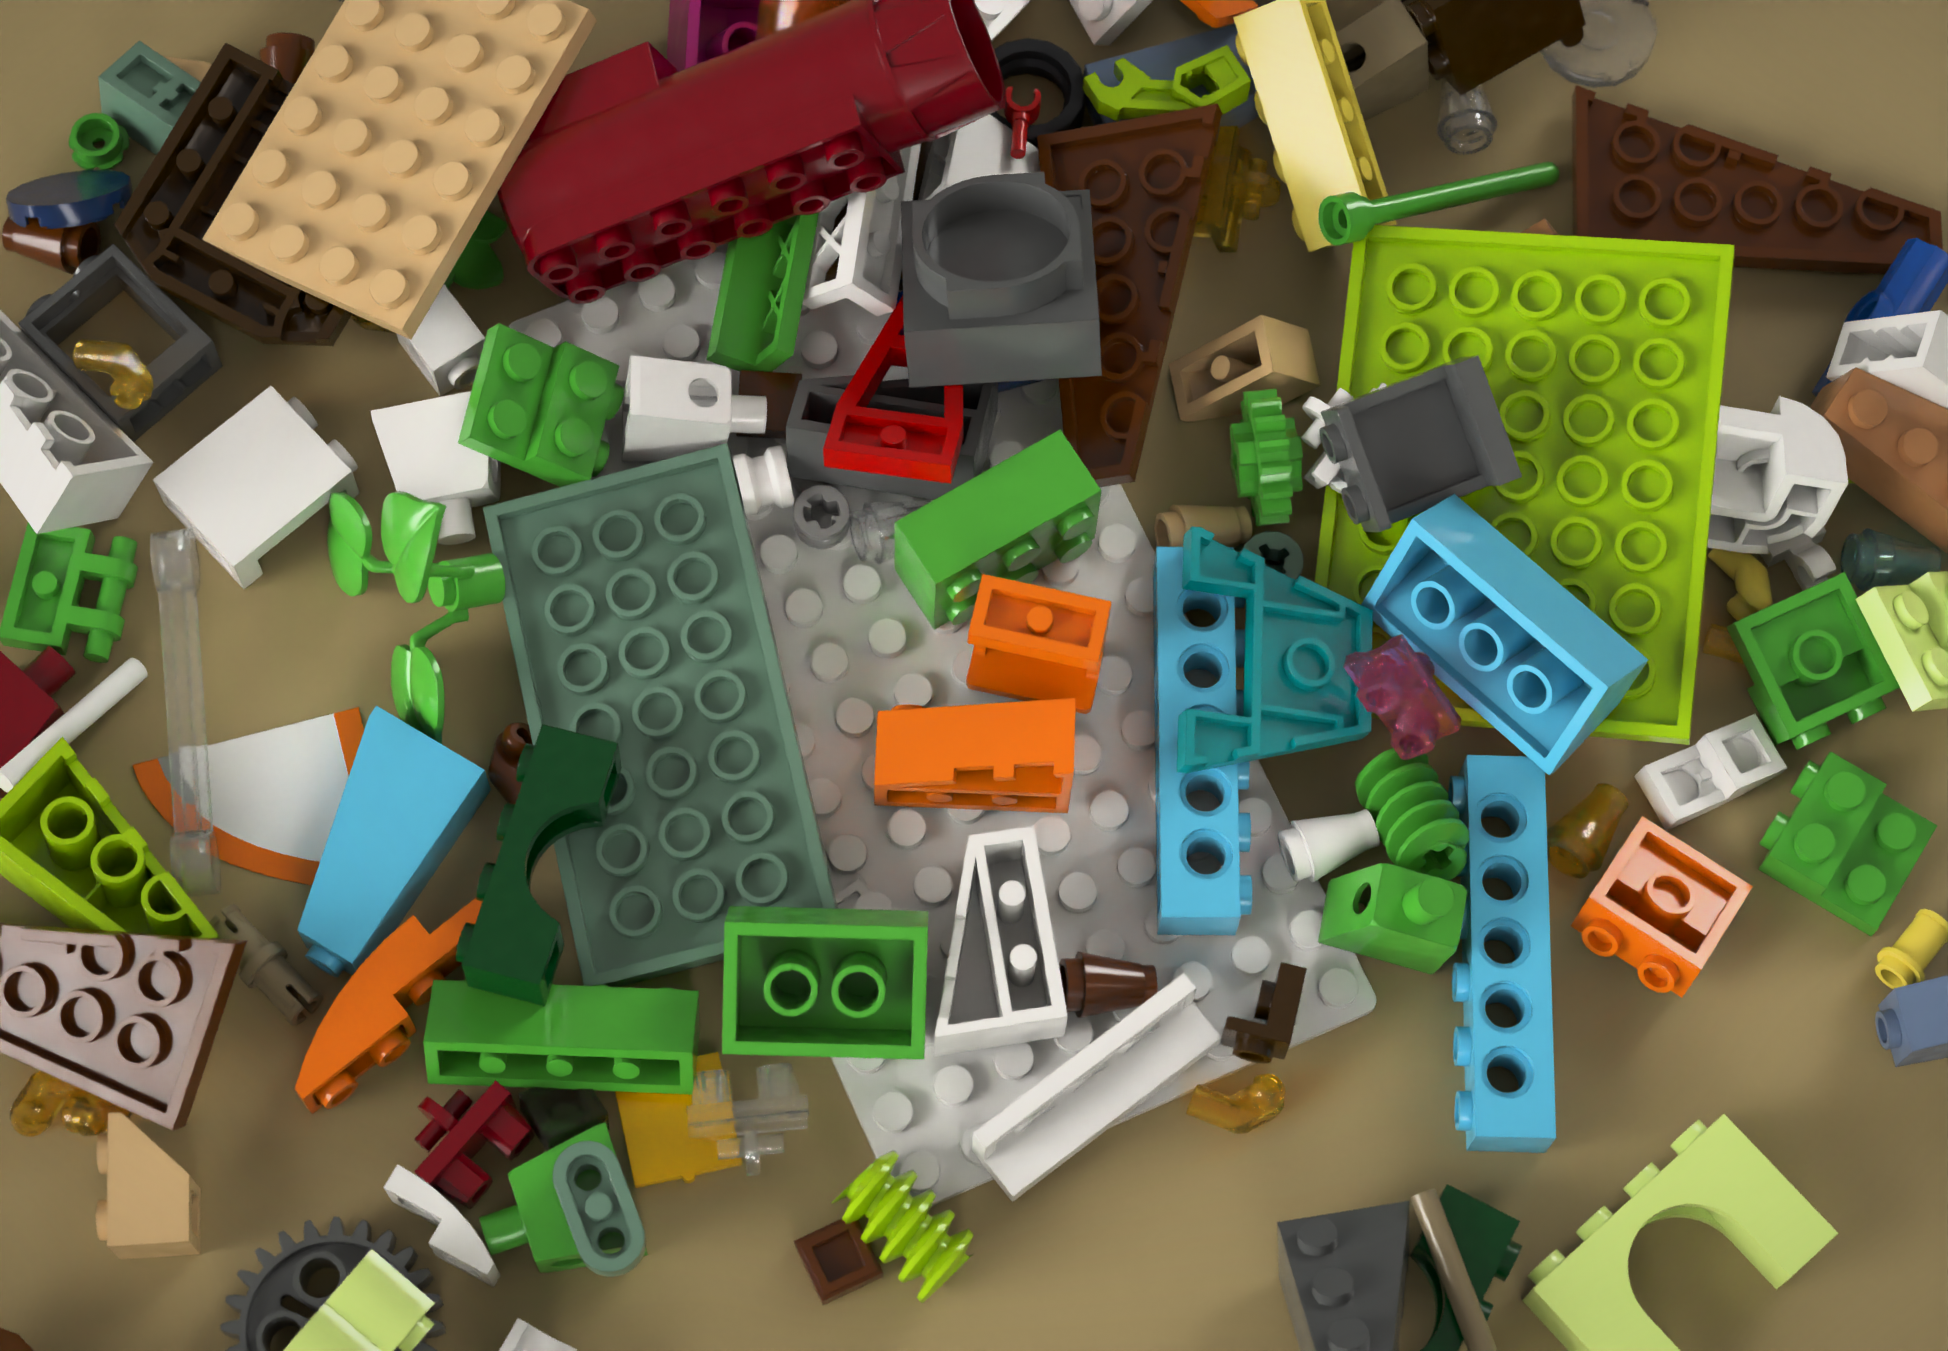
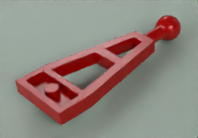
(893, 440)

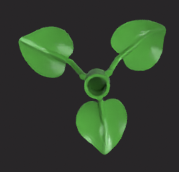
(409, 541)

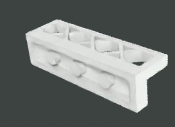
(867, 245)
(1095, 1088)

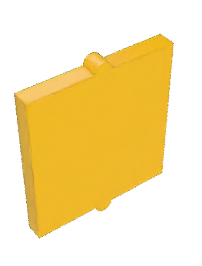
(659, 1139)

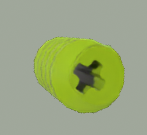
(906, 1224)

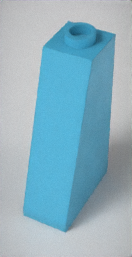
(387, 839)

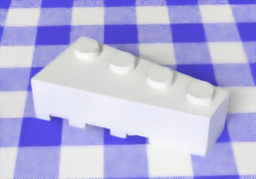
(57, 447)

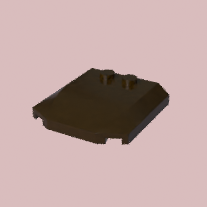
(188, 188)

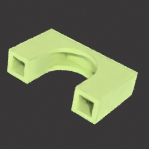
(1712, 1180)

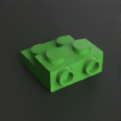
(541, 407)
(1812, 662)
(1845, 843)

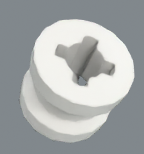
(763, 480)

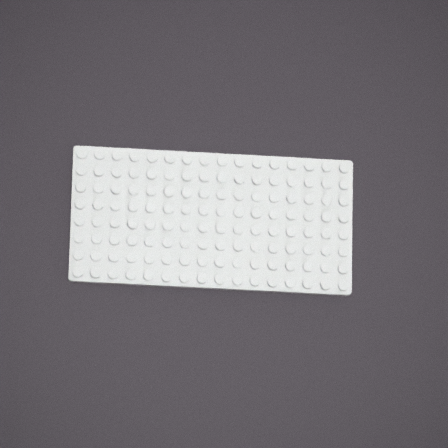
(862, 646)

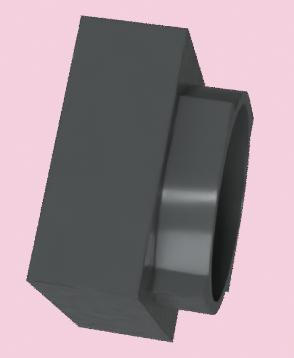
(999, 283)

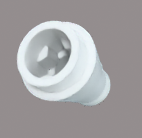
(1325, 843)

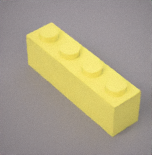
(1308, 109)

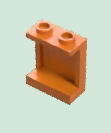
(1036, 642)

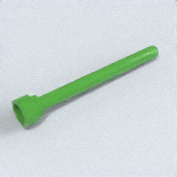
(1350, 217)

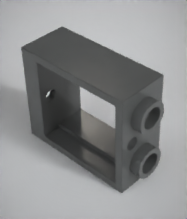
(93, 285)

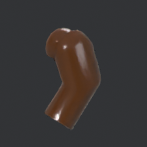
(505, 760)

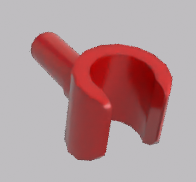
(1021, 118)

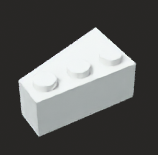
(1002, 952)

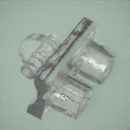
(776, 1110)

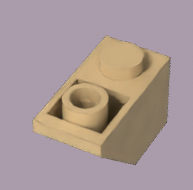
(150, 1198)

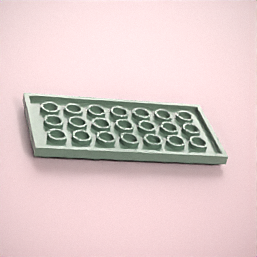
(653, 631)

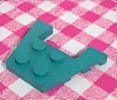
(1292, 664)

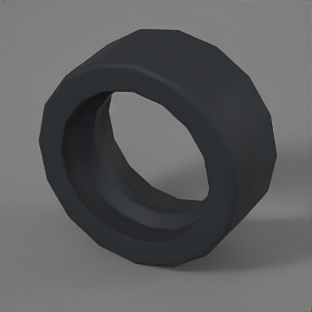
(1054, 64)

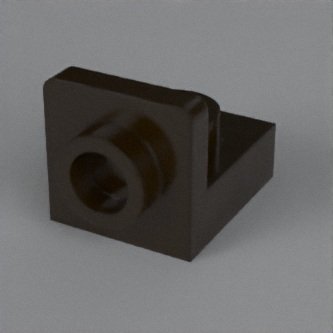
(1275, 1005)

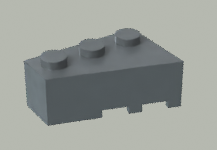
(814, 411)
(1346, 1277)

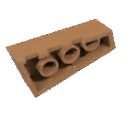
(1892, 447)

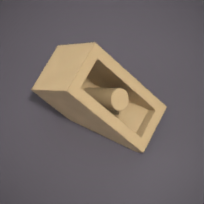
(1248, 358)

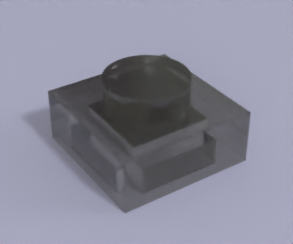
(561, 1113)

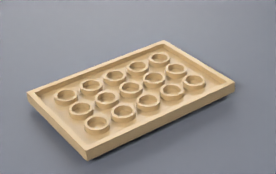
(396, 148)

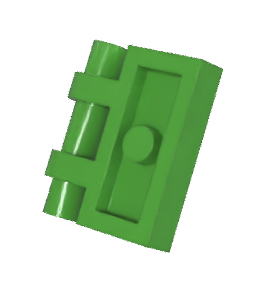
(49, 586)

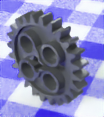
(289, 1274)

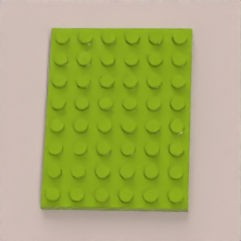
(1612, 408)

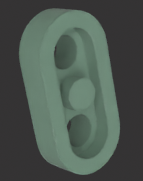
(599, 1210)

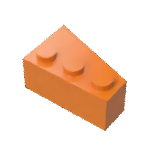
(977, 756)

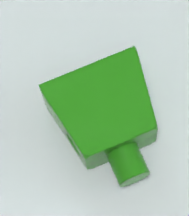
(1406, 919)
(539, 1214)

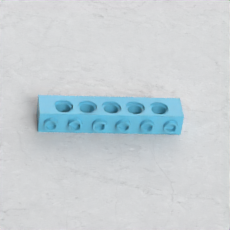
(1186, 899)
(1523, 1119)

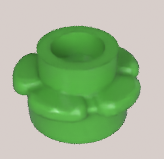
(96, 128)

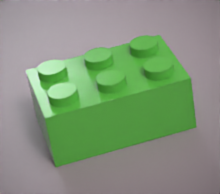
(997, 525)
(825, 982)

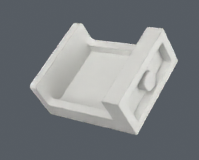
(255, 481)

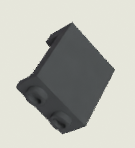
(1418, 443)

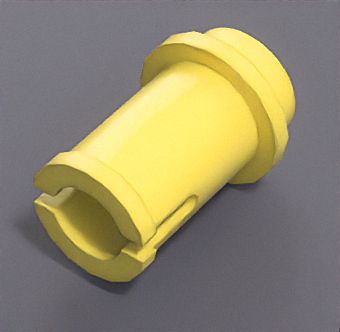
(1913, 951)

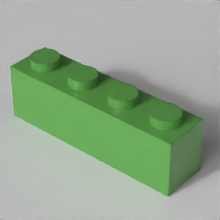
(576, 1041)

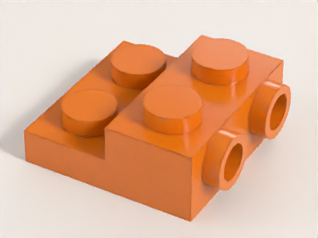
(1660, 908)

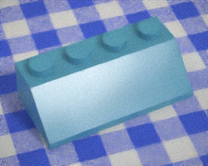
(1502, 632)

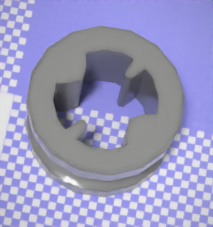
(832, 502)

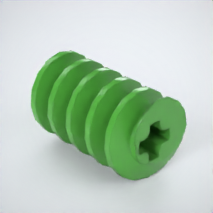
(1413, 814)

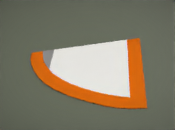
(272, 793)

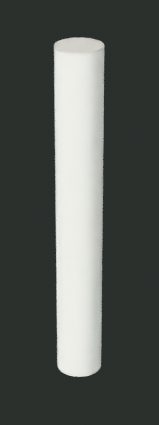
(75, 720)

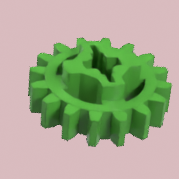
(1266, 457)

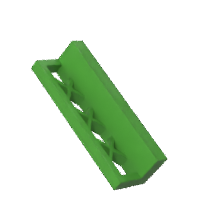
(762, 296)

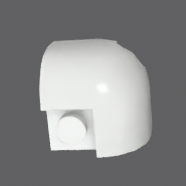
(1773, 476)

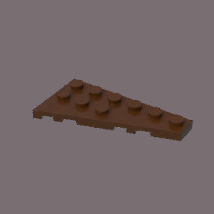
(1699, 187)
(1144, 210)

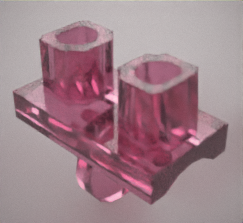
(1403, 695)

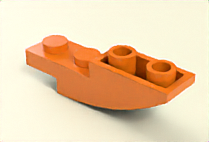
(369, 1013)

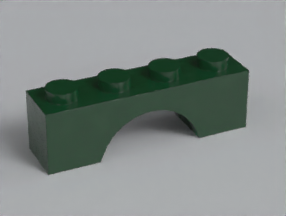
(563, 790)
(1486, 1250)

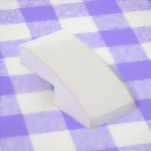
(1710, 772)
(454, 1237)

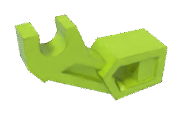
(1143, 96)

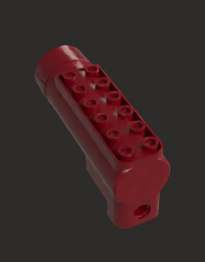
(672, 163)

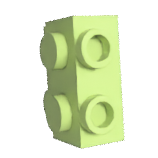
(1913, 636)

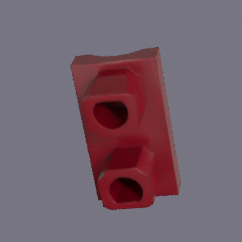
(450, 1163)

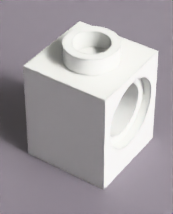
(446, 345)

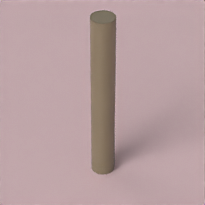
(1452, 1271)

